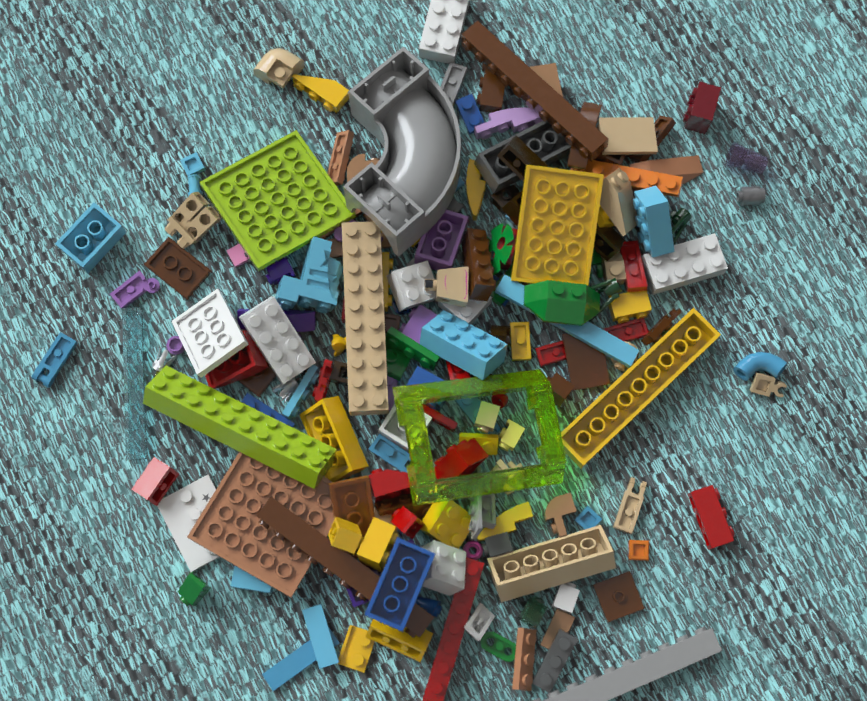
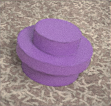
(175, 345)

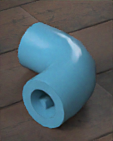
(759, 362)

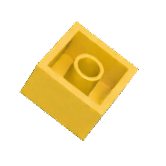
(447, 523)
(377, 544)

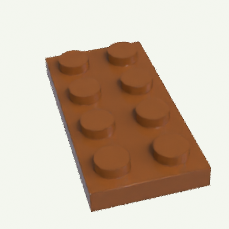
(353, 502)

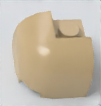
(278, 67)

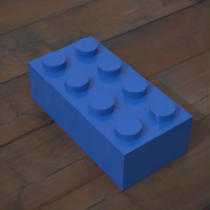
(400, 584)

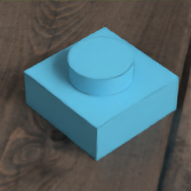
(192, 164)

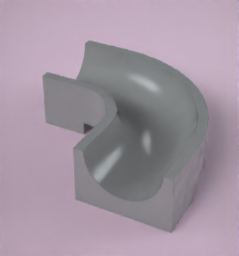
(420, 153)

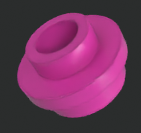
(477, 545)

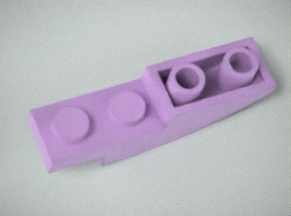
(516, 118)

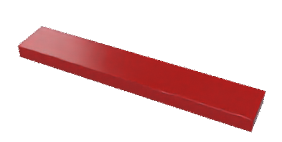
(625, 331)

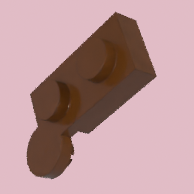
(662, 325)

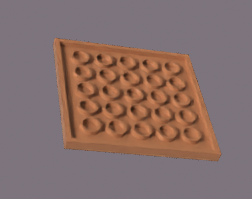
(232, 528)

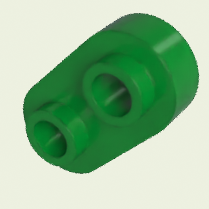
(499, 646)

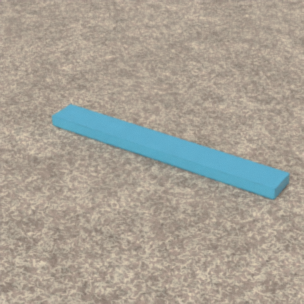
(587, 333)

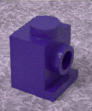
(277, 270)

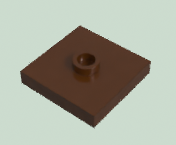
(618, 596)

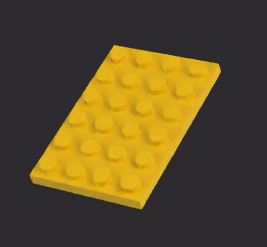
(556, 225)

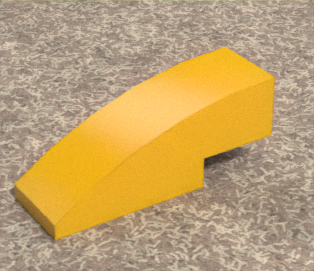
(475, 189)
(507, 520)

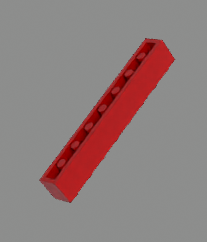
(453, 633)

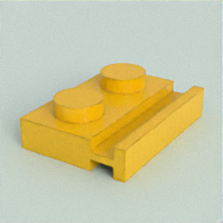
(356, 649)

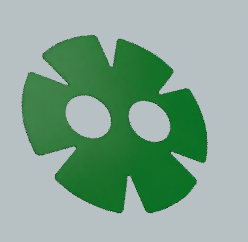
(503, 253)

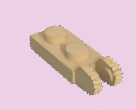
(629, 508)

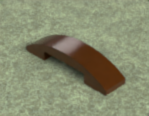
(592, 113)

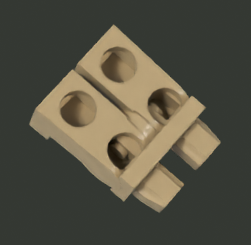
(192, 220)

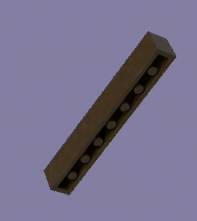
(518, 154)

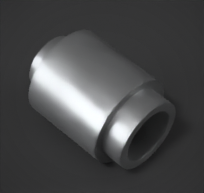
(751, 195)

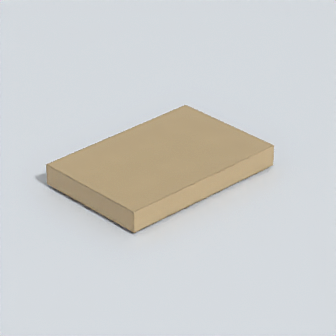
(629, 135)

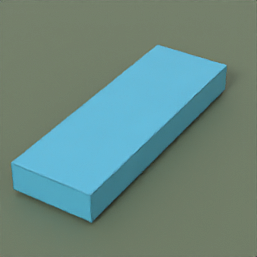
(320, 636)

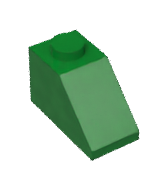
(193, 590)

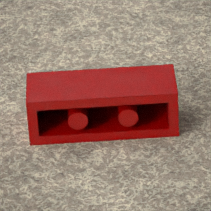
(711, 517)

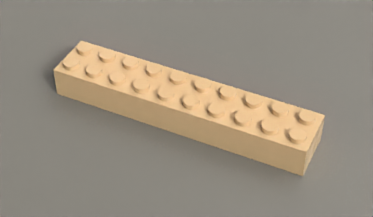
(364, 319)

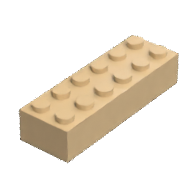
(551, 563)

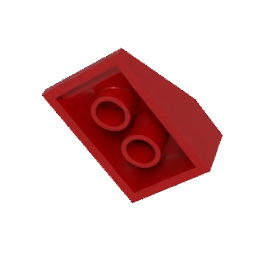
(239, 366)
(388, 484)

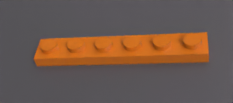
(639, 178)

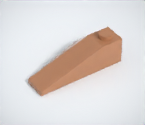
(685, 167)

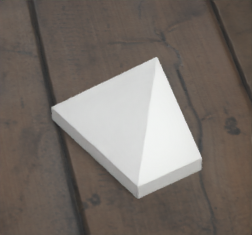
(479, 622)

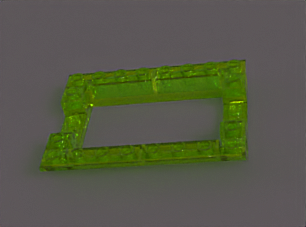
(421, 472)

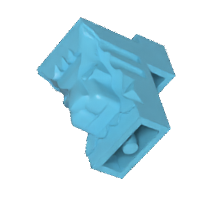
(317, 280)

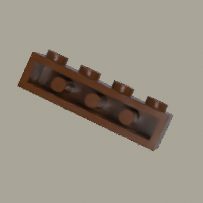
(478, 259)

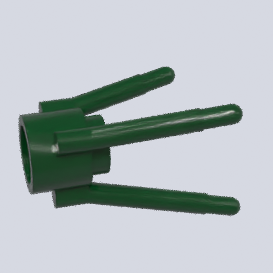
(679, 221)
(611, 288)

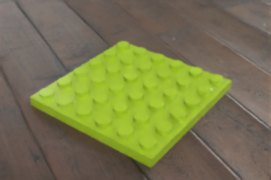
(277, 200)

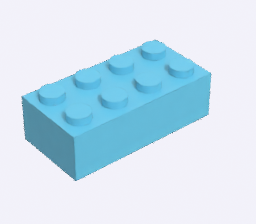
(463, 344)

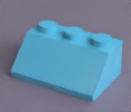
(91, 237)

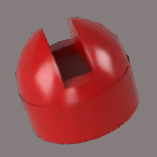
(504, 400)

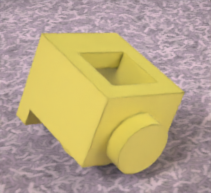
(510, 435)

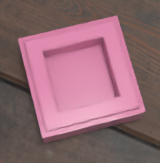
(237, 255)

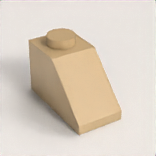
(614, 268)

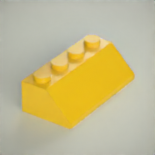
(331, 425)

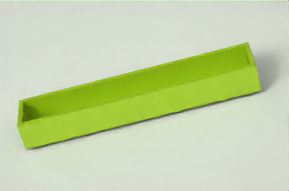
(239, 426)

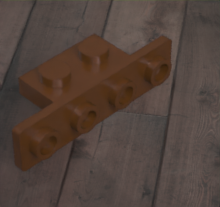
(389, 506)

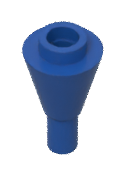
(431, 606)

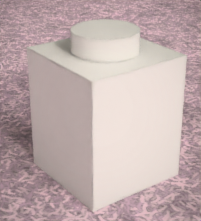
(566, 597)

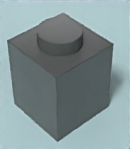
(497, 545)

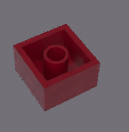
(701, 107)

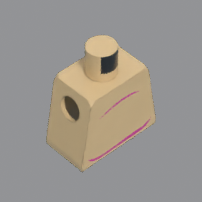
(450, 286)

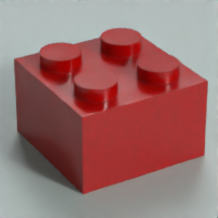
(460, 459)

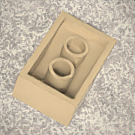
(618, 201)

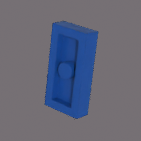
(469, 112)

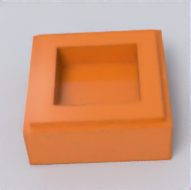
(638, 550)

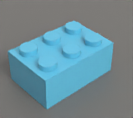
(653, 221)

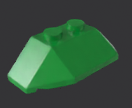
(562, 302)

